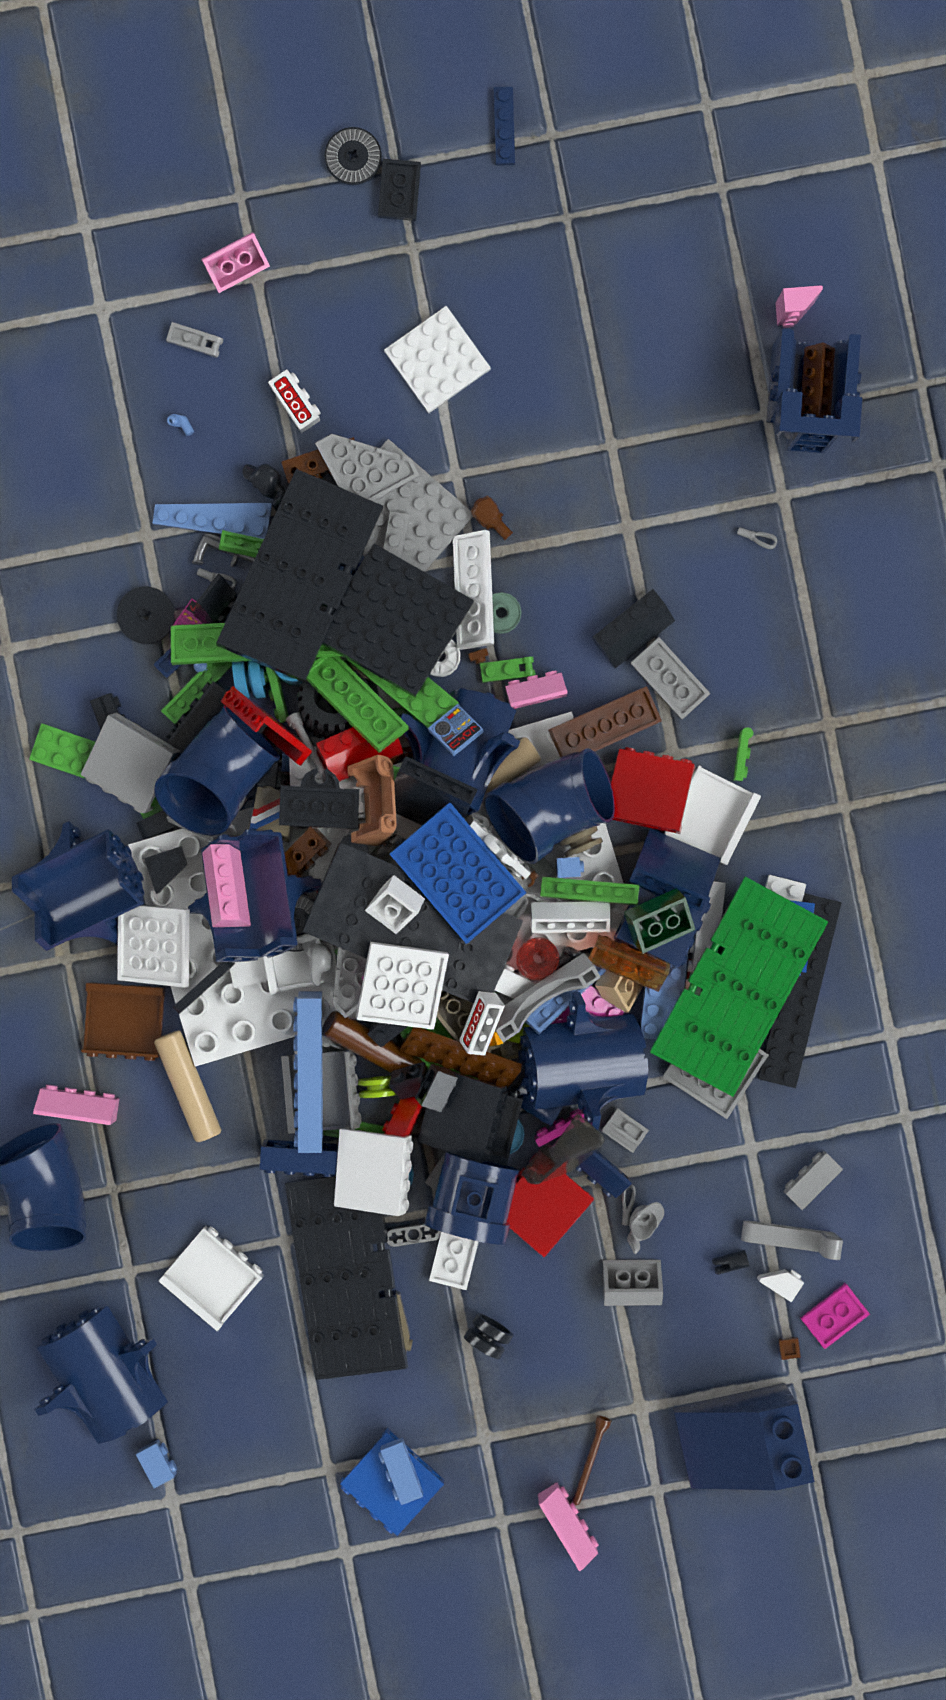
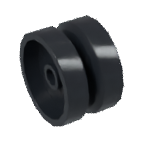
(488, 1336)

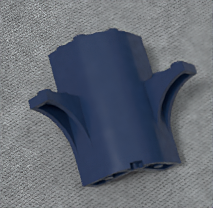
(480, 758)
(80, 888)
(269, 898)
(584, 1061)
(100, 1375)

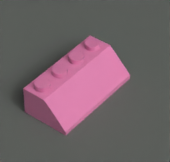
(226, 886)
(77, 1105)
(568, 1525)

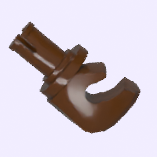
(489, 516)

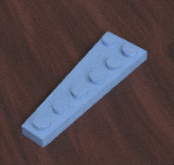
(239, 518)

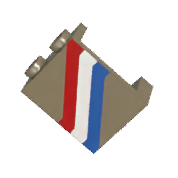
(266, 812)

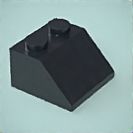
(215, 601)

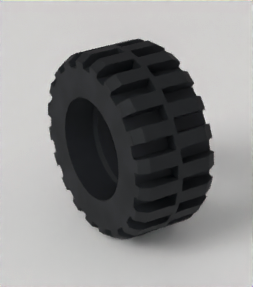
(314, 718)

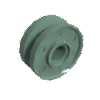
(513, 611)

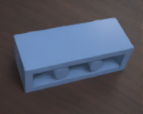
(401, 1471)

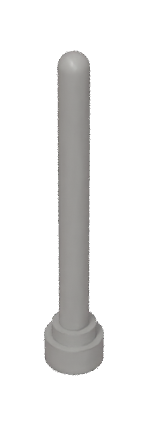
(296, 722)

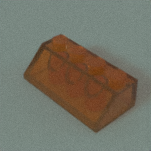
(629, 963)

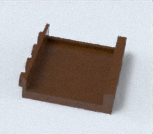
(123, 1020)

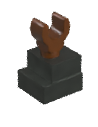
(540, 868)

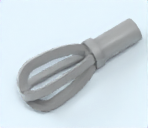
(752, 536)
(210, 576)
(627, 1209)

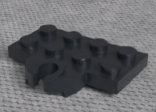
(319, 804)

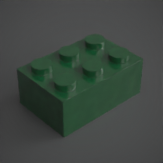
(659, 920)

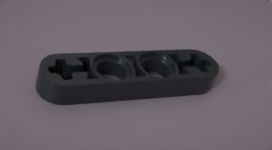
(202, 986)

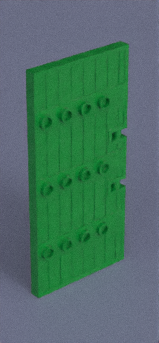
(741, 988)

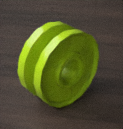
(376, 1087)

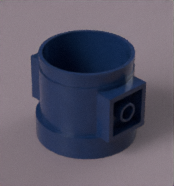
(473, 1200)

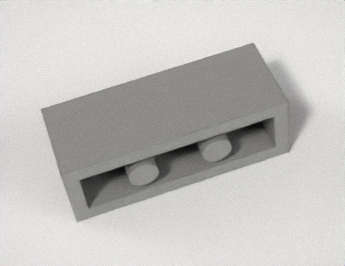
(812, 1179)

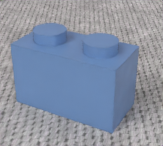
(156, 1463)

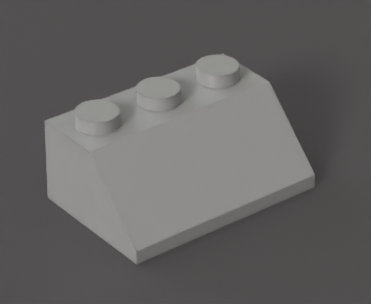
(632, 1282)

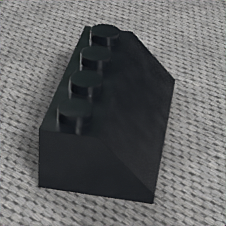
(633, 628)

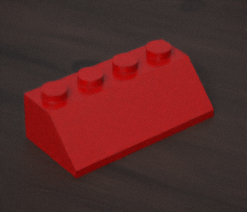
(350, 748)
(404, 1117)

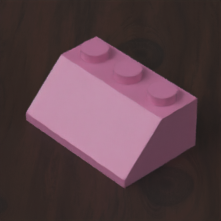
(235, 262)
(794, 303)
(536, 690)

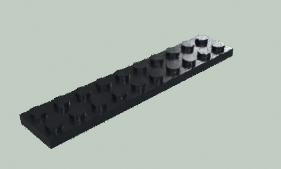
(793, 1024)

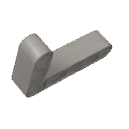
(824, 1242)

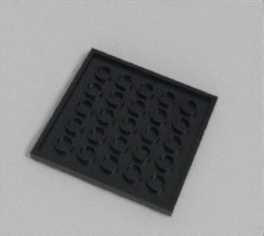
(396, 620)

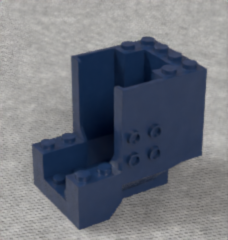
(785, 395)

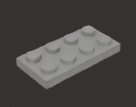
(670, 678)

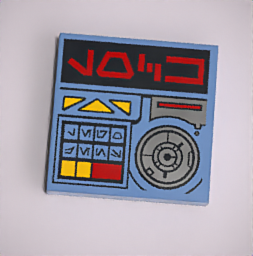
(455, 730)

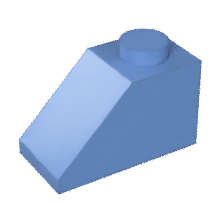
(569, 867)

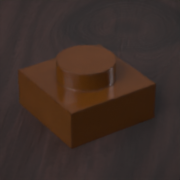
(478, 656)
(789, 1348)

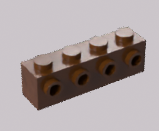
(817, 379)
(310, 463)
(306, 851)

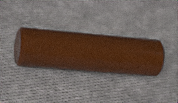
(355, 1038)

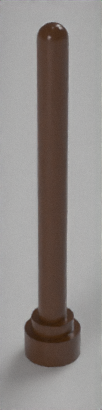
(602, 1424)

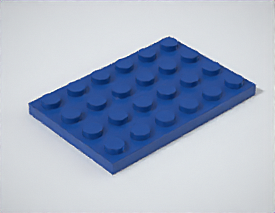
(457, 873)

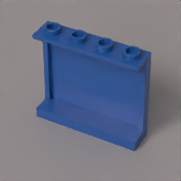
(374, 1491)

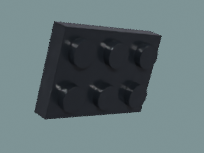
(399, 189)

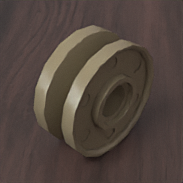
(581, 841)

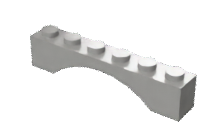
(572, 976)

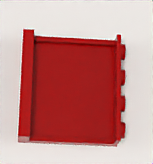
(255, 717)
(651, 789)
(546, 1210)

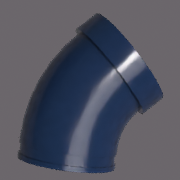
(214, 774)
(551, 804)
(42, 1191)

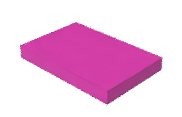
(835, 1316)

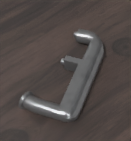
(214, 541)

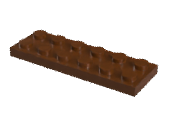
(606, 723)
(452, 1055)

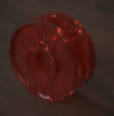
(542, 948)

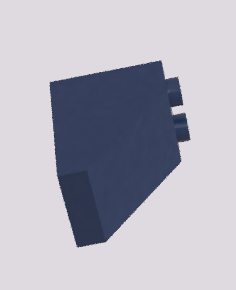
(745, 1441)

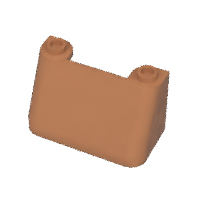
(377, 779)

